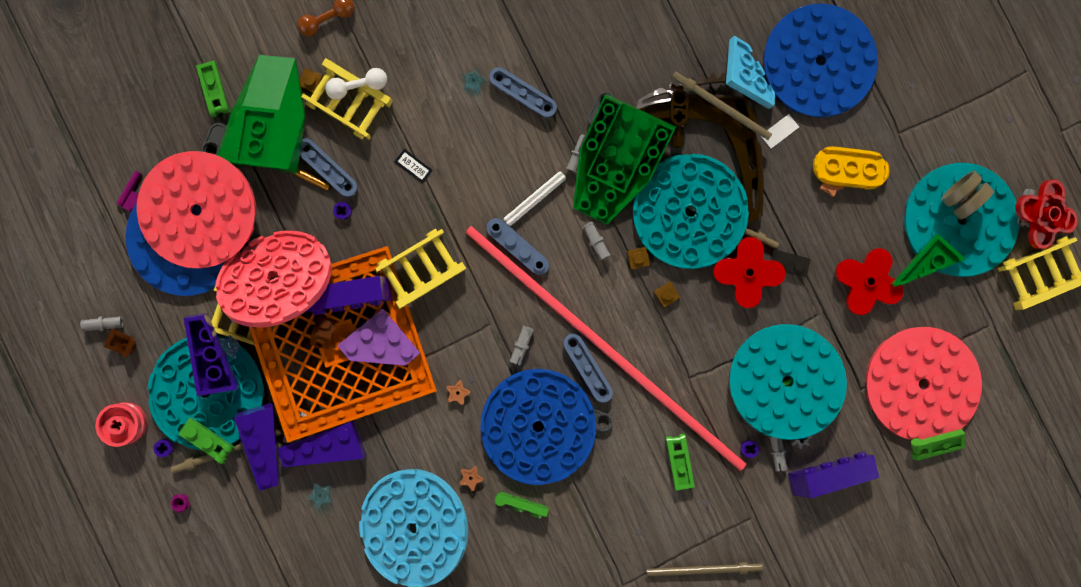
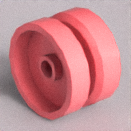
(121, 424)

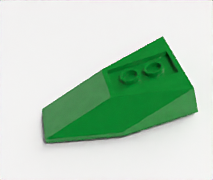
(267, 118)
(617, 158)

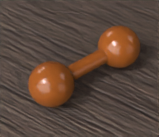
(309, 25)

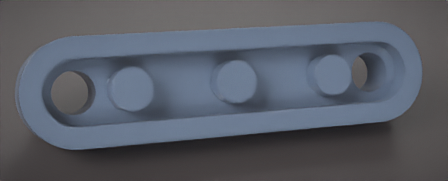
(523, 92)
(328, 168)
(517, 246)
(588, 368)

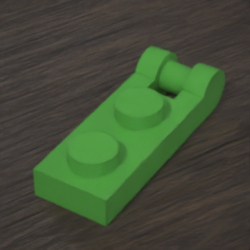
(213, 88)
(206, 440)
(937, 444)
(680, 462)
(520, 504)

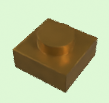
(310, 80)
(638, 258)
(666, 294)

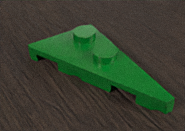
(932, 257)

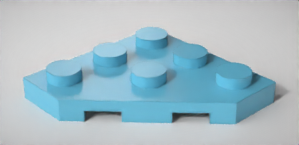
(747, 75)

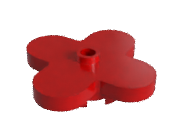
(1046, 214)
(733, 272)
(856, 275)

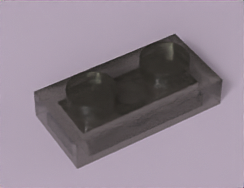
(792, 263)

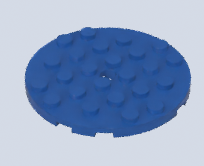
(827, 33)
(163, 273)
(546, 454)

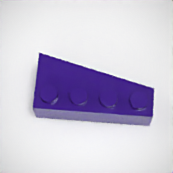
(353, 294)
(208, 359)
(260, 443)
(332, 445)
(833, 475)

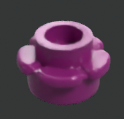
(175, 503)

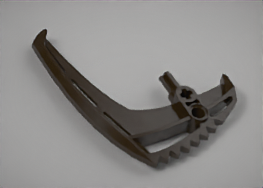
(698, 108)

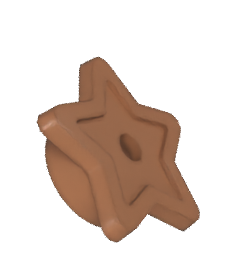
(831, 189)
(458, 387)
(473, 473)

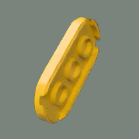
(851, 167)

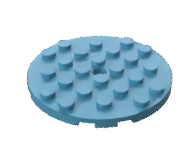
(440, 523)

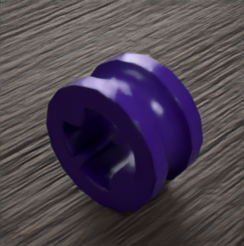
(341, 216)
(749, 442)
(158, 452)

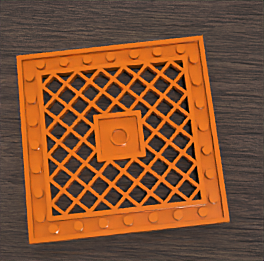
(275, 373)

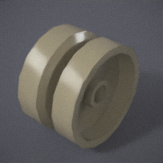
(967, 195)

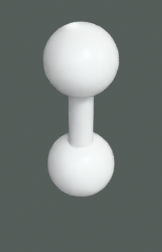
(337, 88)

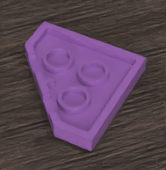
(379, 342)

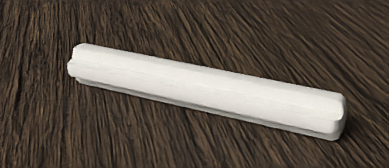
(534, 199)

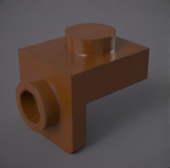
(322, 332)
(120, 343)

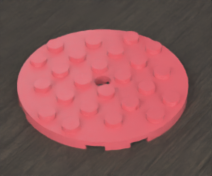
(167, 206)
(302, 278)
(917, 355)

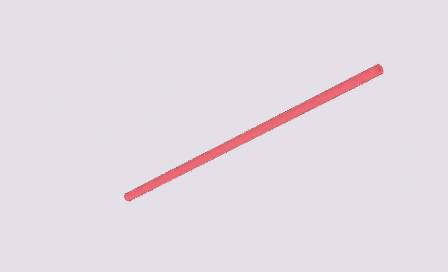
(605, 348)

